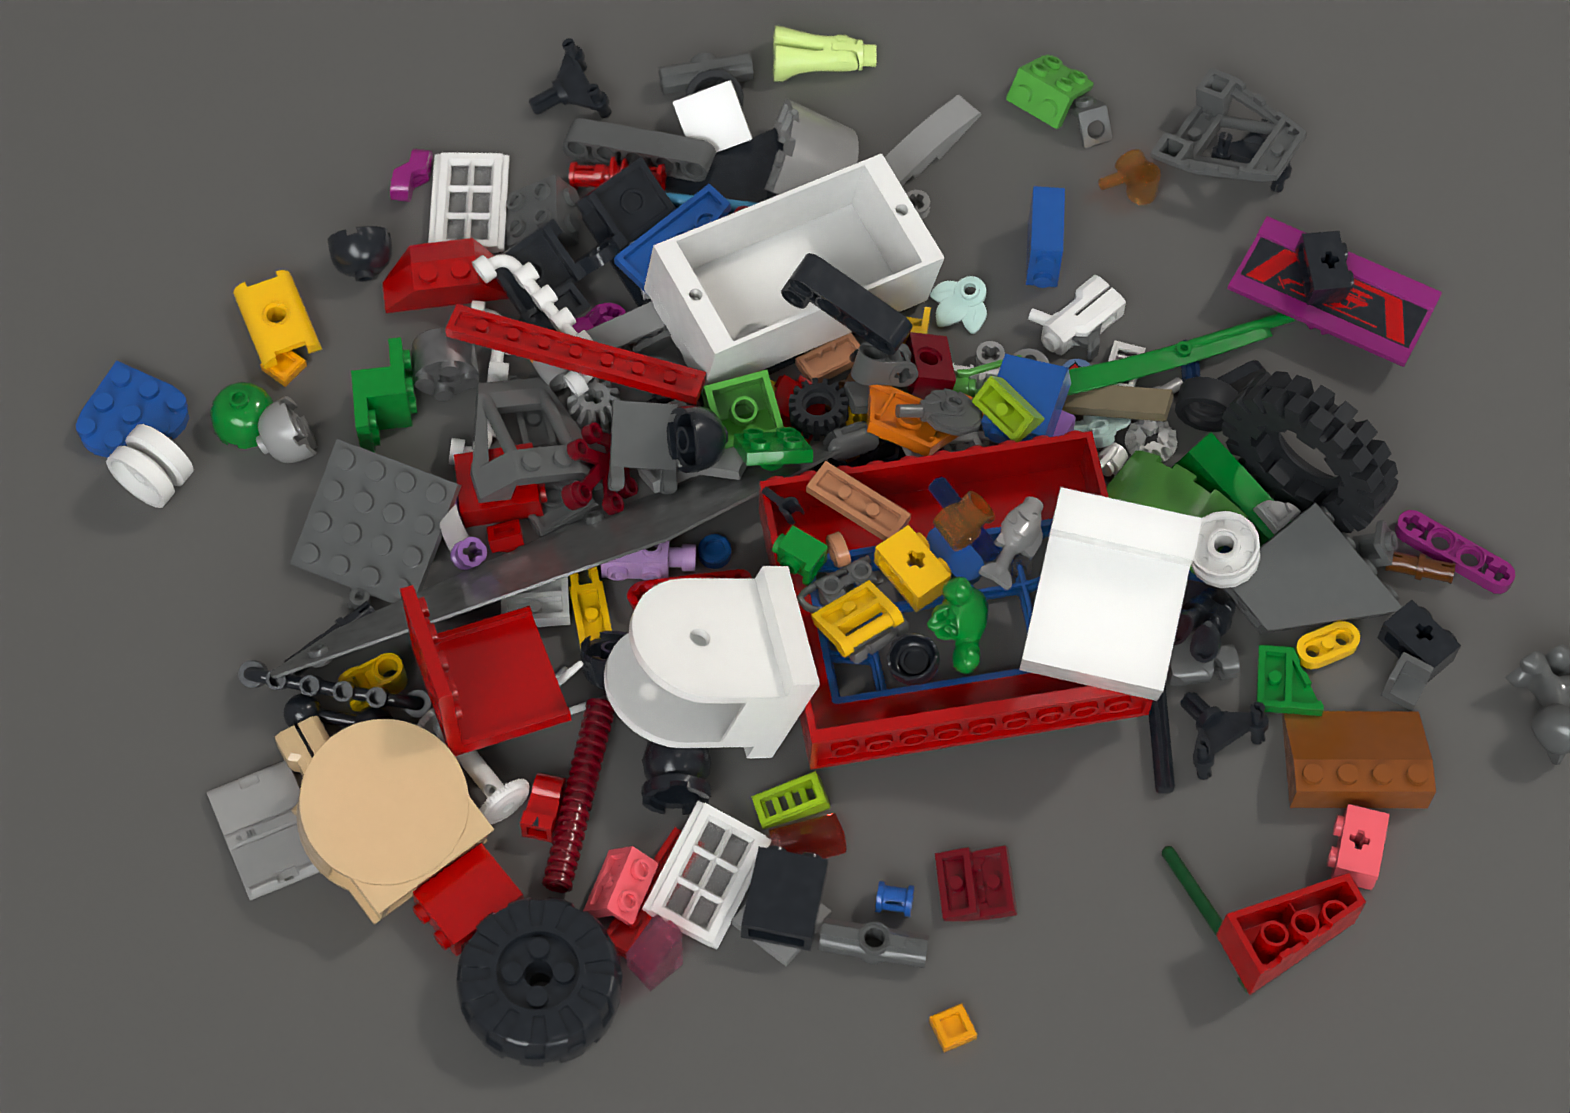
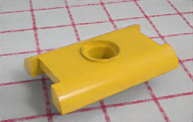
(270, 302)

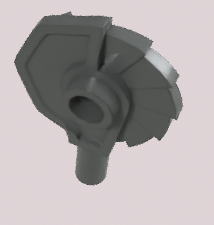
(945, 412)

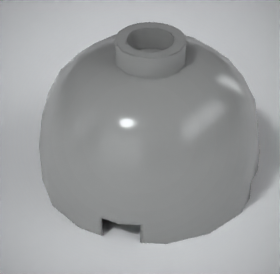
(285, 433)

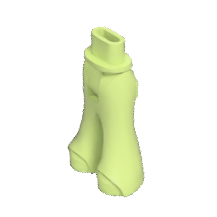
(805, 52)

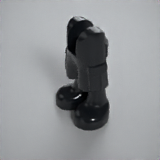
(1213, 623)

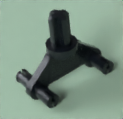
(572, 85)
(1244, 151)
(1220, 729)

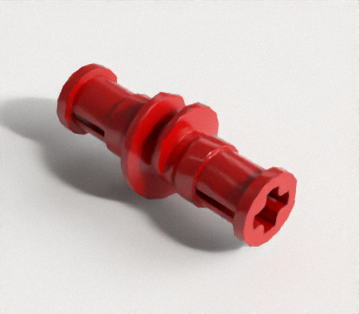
(597, 174)

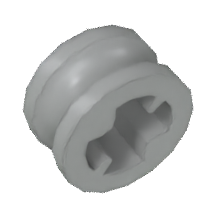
(920, 196)
(989, 348)

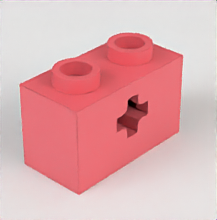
(1369, 831)

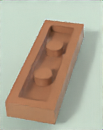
(857, 502)

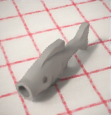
(1019, 534)

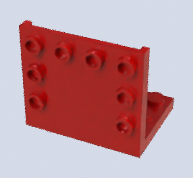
(485, 676)

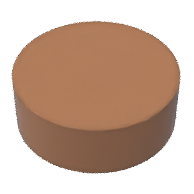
(838, 549)

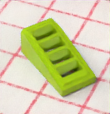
(794, 812)

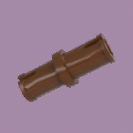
(1421, 567)

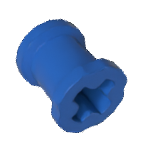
(894, 898)

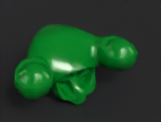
(962, 619)

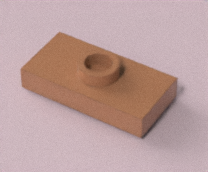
(828, 358)

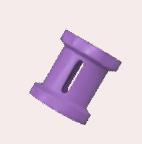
(475, 546)

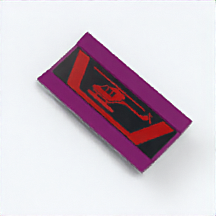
(1379, 315)

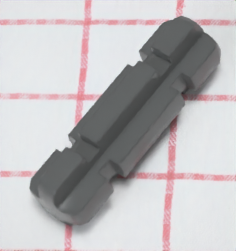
(878, 641)

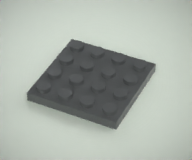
(374, 523)

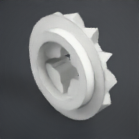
(1166, 439)

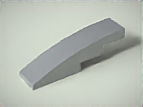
(931, 139)

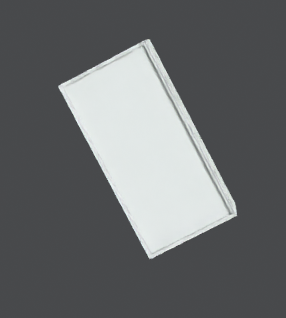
(726, 278)

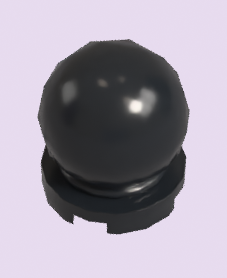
(675, 778)

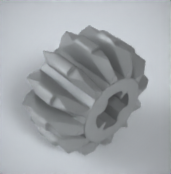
(594, 404)

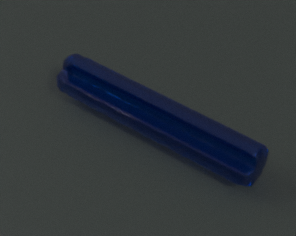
(946, 496)

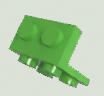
(1047, 89)

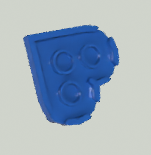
(123, 402)

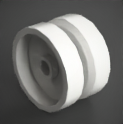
(150, 465)

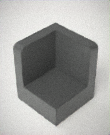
(1407, 681)

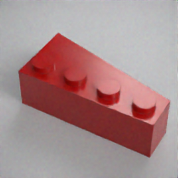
(1287, 928)

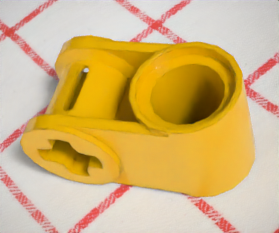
(371, 675)

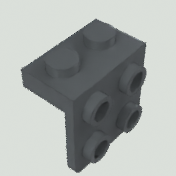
(537, 205)

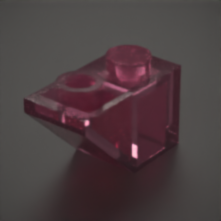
(656, 952)

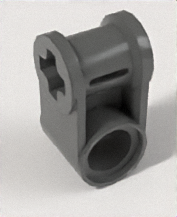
(878, 368)

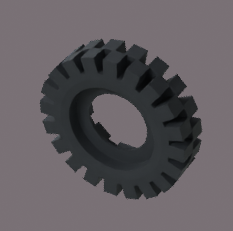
(1281, 404)

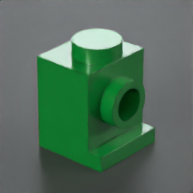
(800, 553)

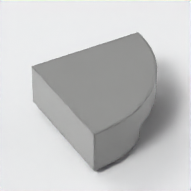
(1276, 514)

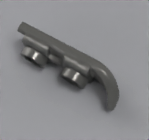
(832, 587)

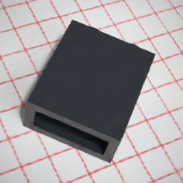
(784, 897)

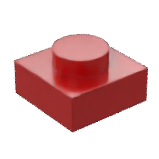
(505, 536)

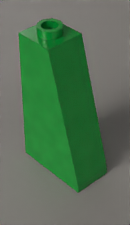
(1221, 471)

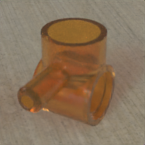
(1133, 170)
(962, 520)

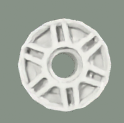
(1229, 568)

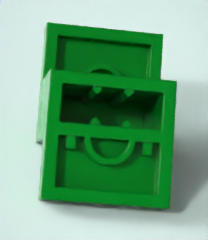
(384, 396)

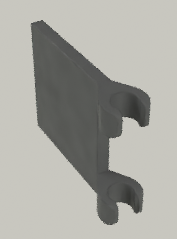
(641, 442)

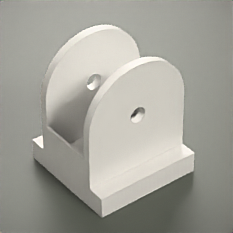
(714, 664)

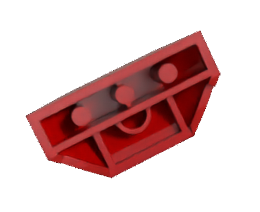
(438, 277)

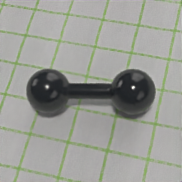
(303, 706)

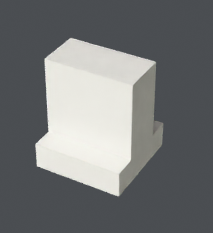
(1110, 594)

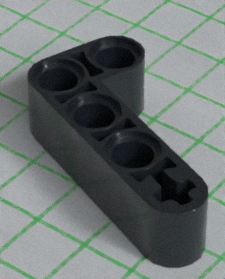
(847, 303)

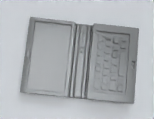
(263, 829)

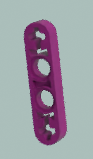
(1457, 546)

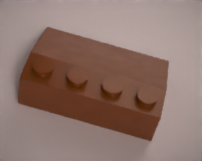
(1358, 760)

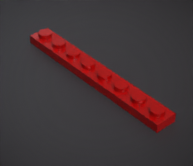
(576, 354)

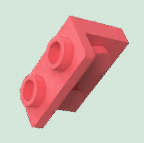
(621, 884)

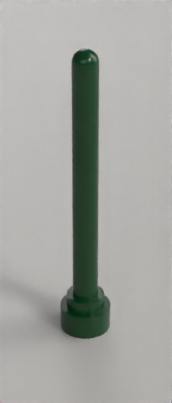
(1194, 891)

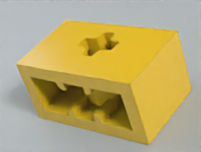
(915, 584)

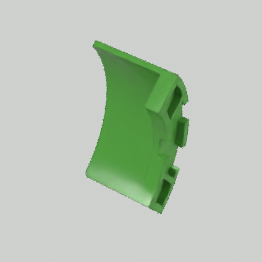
(1155, 485)

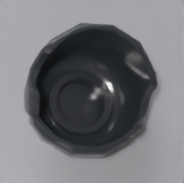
(913, 659)

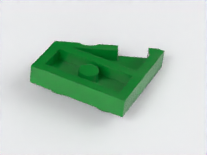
(1284, 684)

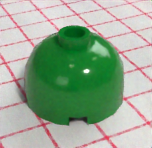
(237, 413)

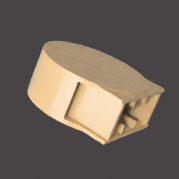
(386, 812)

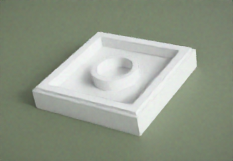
(714, 116)

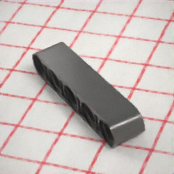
(599, 141)

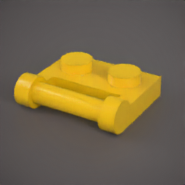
(853, 610)

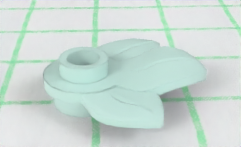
(958, 306)
(1102, 428)

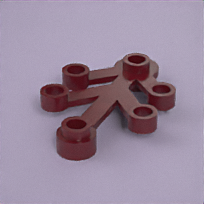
(580, 492)

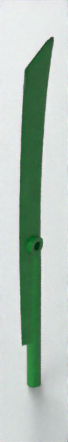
(1173, 356)

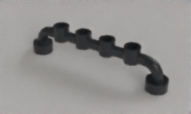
(256, 674)

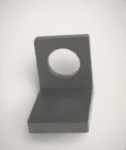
(1088, 110)

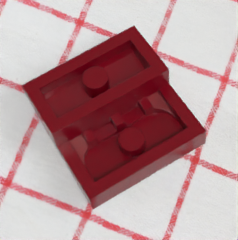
(975, 884)

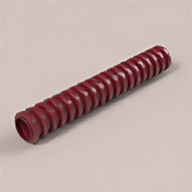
(578, 796)

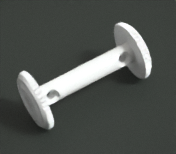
(500, 802)

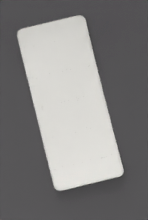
(452, 528)

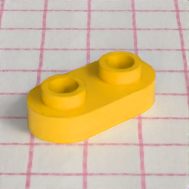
(1324, 644)

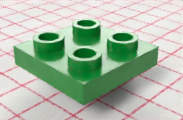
(772, 449)

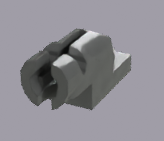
(1186, 670)

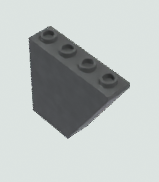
(1311, 579)

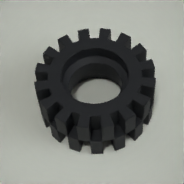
(818, 394)

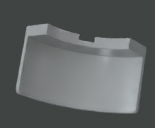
(811, 148)

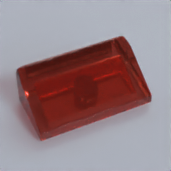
(816, 835)

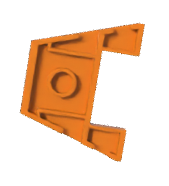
(906, 432)

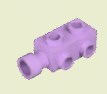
(651, 564)

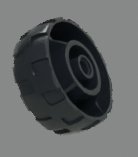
(531, 945)

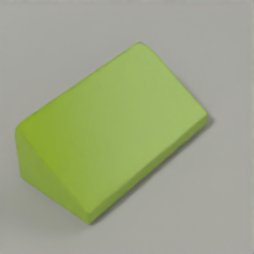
(1007, 408)

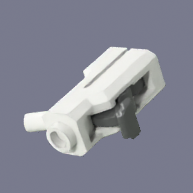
(1082, 319)

